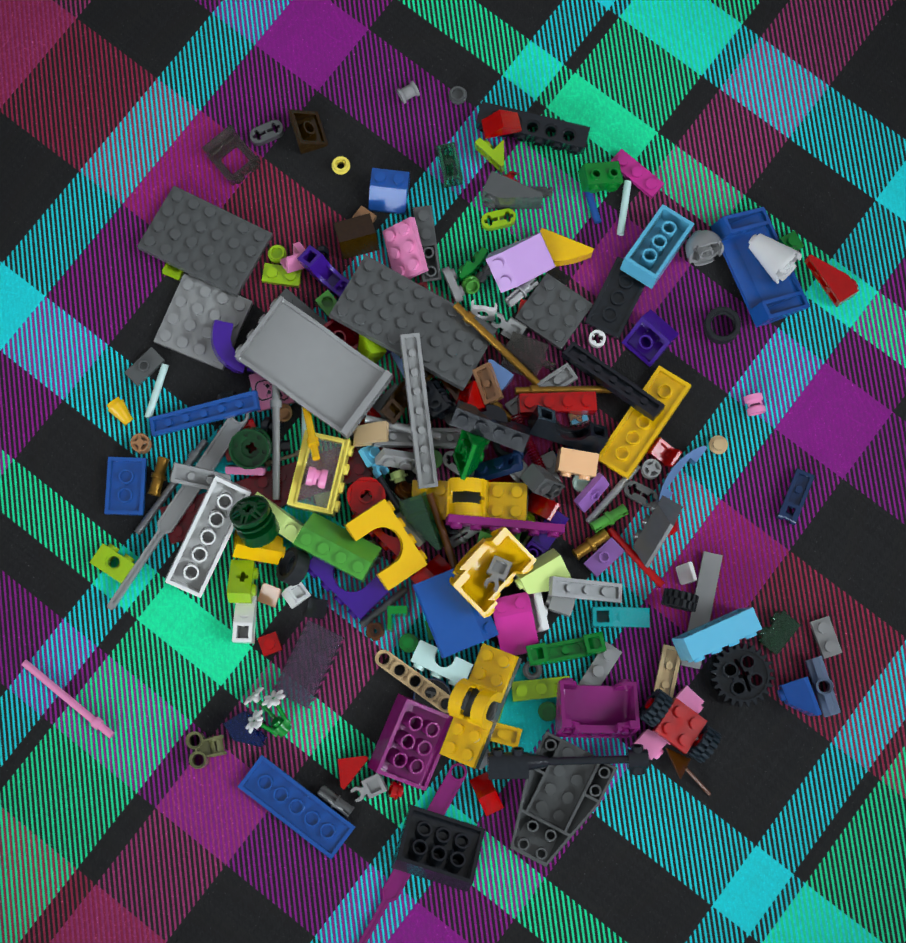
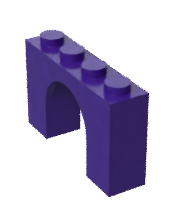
(359, 602)

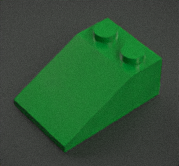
(469, 453)

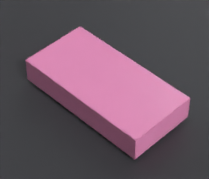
(236, 470)

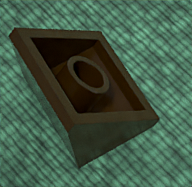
(308, 130)
(356, 236)

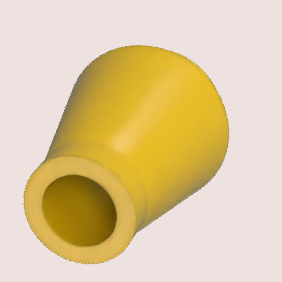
(119, 409)

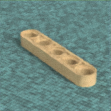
(406, 677)

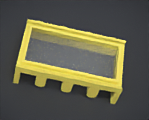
(333, 457)

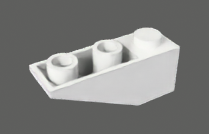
(245, 622)

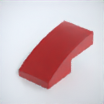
(542, 506)

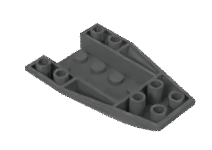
(557, 800)

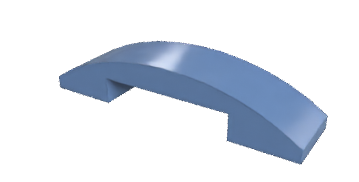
(692, 457)

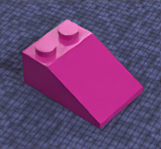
(515, 623)

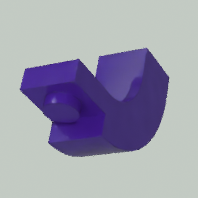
(323, 271)
(223, 347)

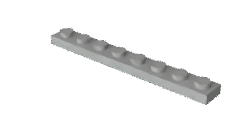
(418, 410)

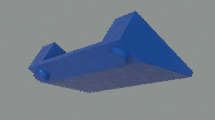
(762, 295)

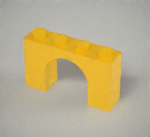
(409, 559)

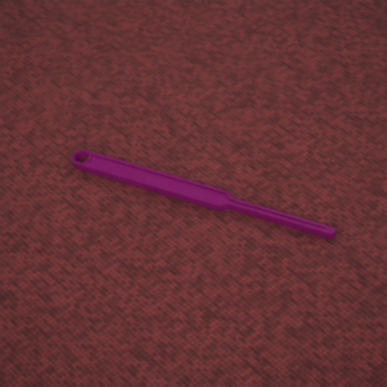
(398, 878)

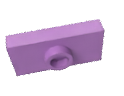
(591, 492)
(604, 557)

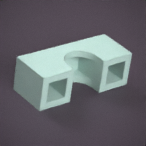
(425, 658)

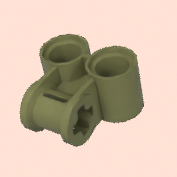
(207, 748)

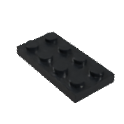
(615, 302)

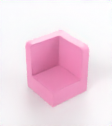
(291, 262)

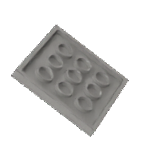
(191, 315)

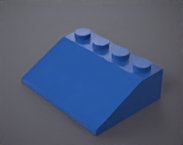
(450, 616)

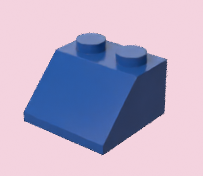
(389, 191)

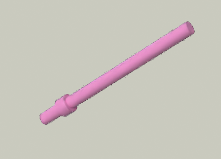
(96, 722)

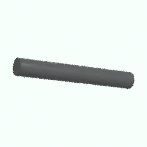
(383, 607)

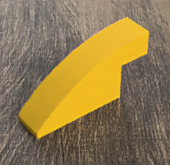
(565, 250)

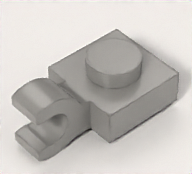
(550, 463)

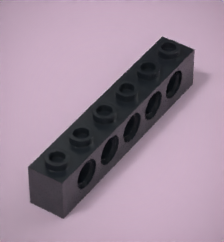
(543, 125)

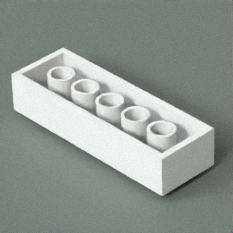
(206, 537)

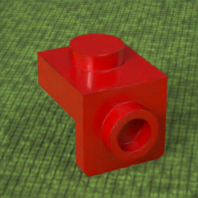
(664, 453)

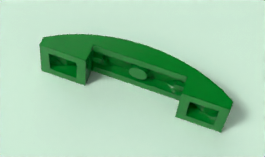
(566, 650)

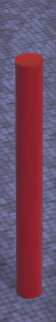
(633, 555)

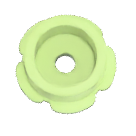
(398, 476)

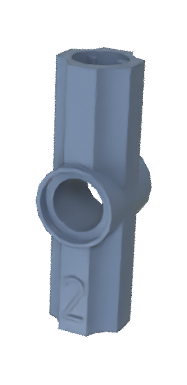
(827, 699)

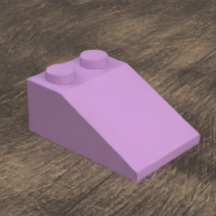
(520, 262)

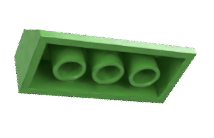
(336, 547)

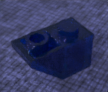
(239, 733)

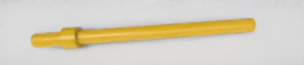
(312, 440)

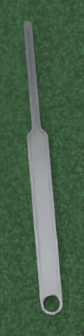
(181, 501)

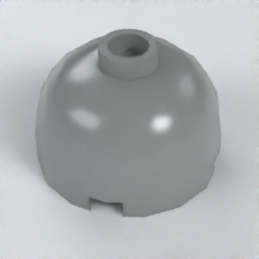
(703, 247)

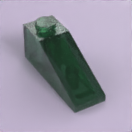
(419, 515)

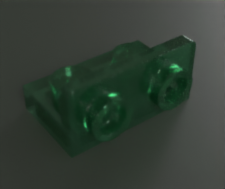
(778, 632)

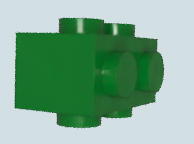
(600, 176)

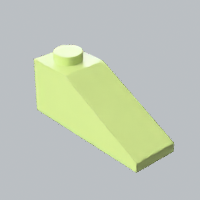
(288, 524)

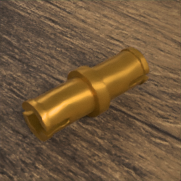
(158, 476)
(591, 544)

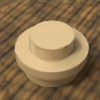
(718, 444)

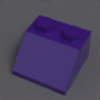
(650, 338)

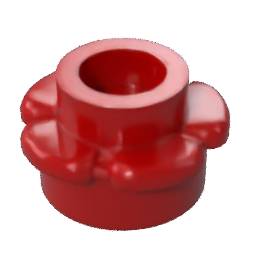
(395, 790)

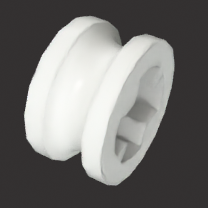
(601, 334)

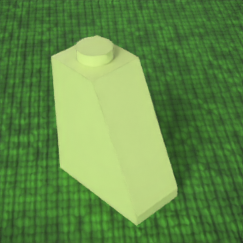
(537, 579)

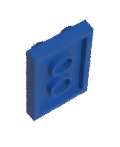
(125, 486)

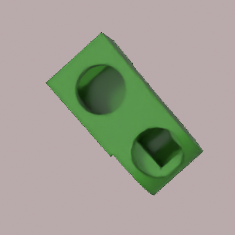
(326, 302)

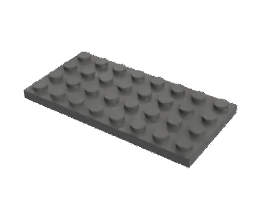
(387, 304)

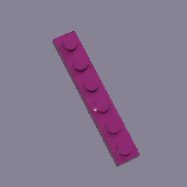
(514, 526)

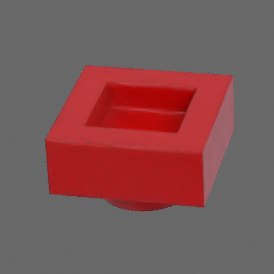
(270, 644)

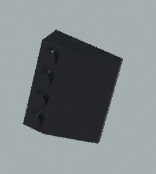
(438, 848)

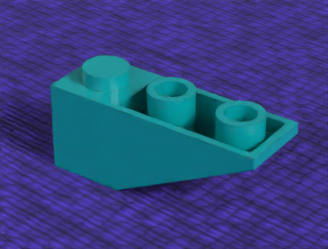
(620, 617)

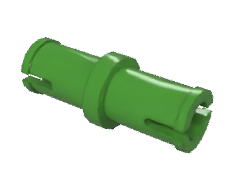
(609, 518)

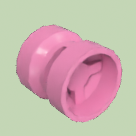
(755, 401)
(316, 477)

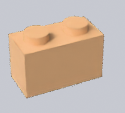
(576, 463)

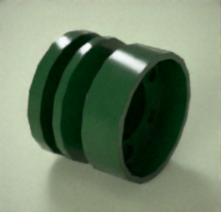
(242, 454)
(254, 521)

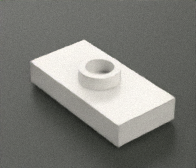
(539, 612)

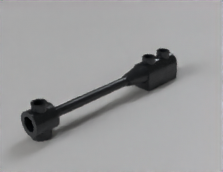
(518, 763)

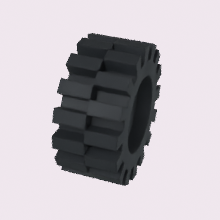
(680, 600)

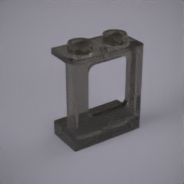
(221, 146)

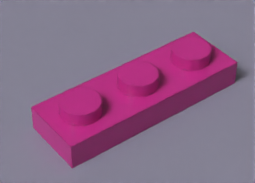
(638, 174)

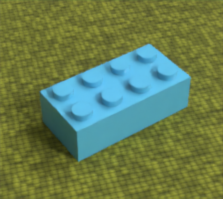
(657, 246)
(717, 634)

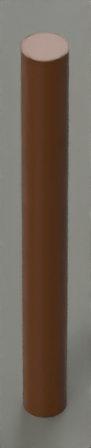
(442, 530)

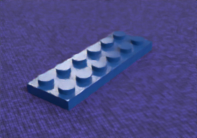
(296, 806)

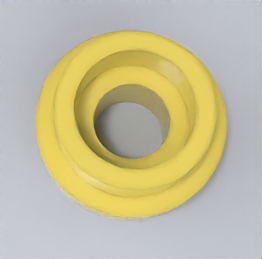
(340, 160)

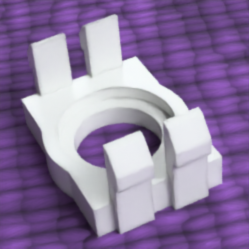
(491, 311)

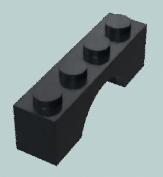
(505, 433)
(586, 438)

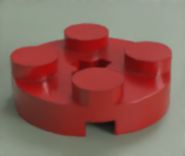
(359, 488)

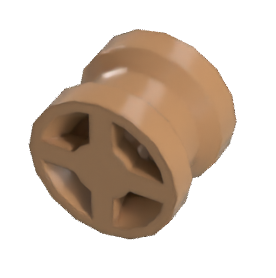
(138, 441)

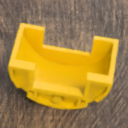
(472, 569)

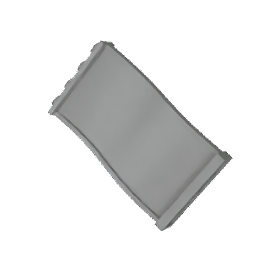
(313, 366)

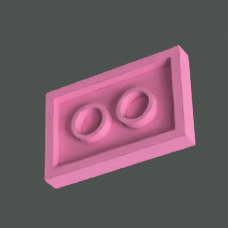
(405, 248)

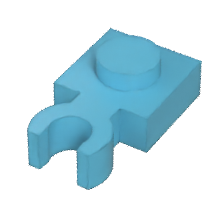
(368, 454)

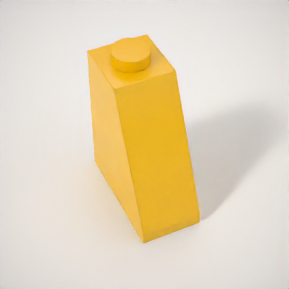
(269, 553)

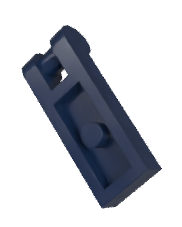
(500, 466)
(795, 496)

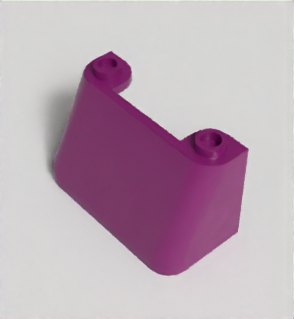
(596, 710)

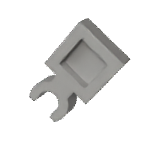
(509, 326)
(498, 571)
(372, 787)

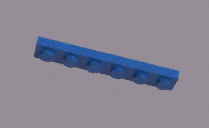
(204, 413)

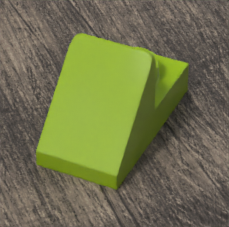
(494, 156)

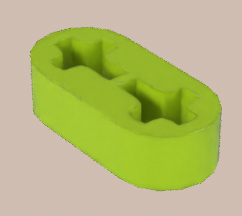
(497, 215)

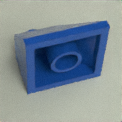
(799, 696)

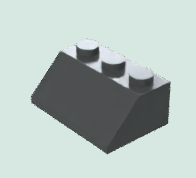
(655, 529)

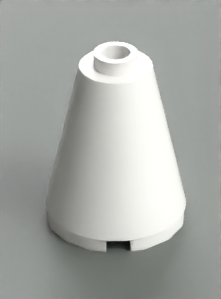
(774, 256)

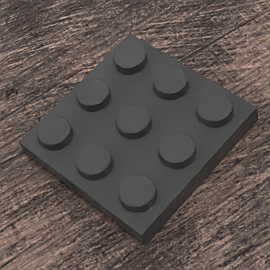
(554, 311)

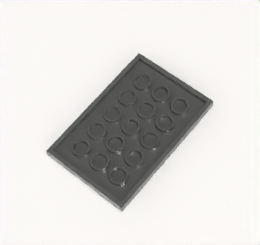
(205, 241)

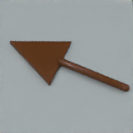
(680, 763)

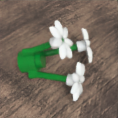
(280, 725)

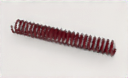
(532, 444)

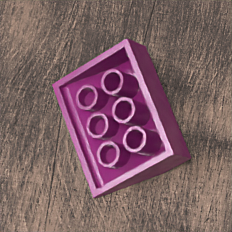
(410, 742)

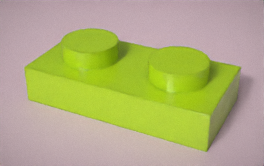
(277, 275)

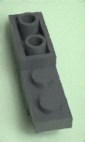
(425, 224)

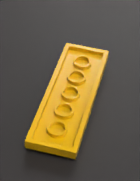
(637, 432)

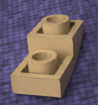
(371, 433)

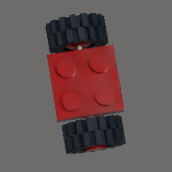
(679, 725)

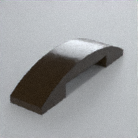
(397, 401)

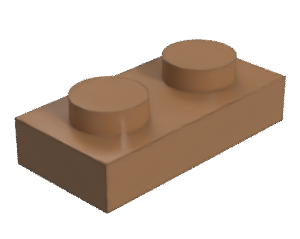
(487, 383)

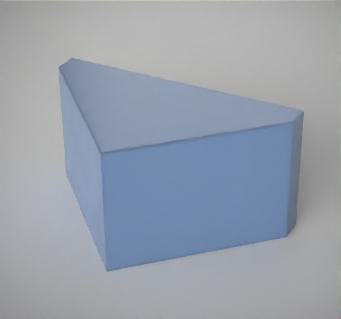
(503, 375)

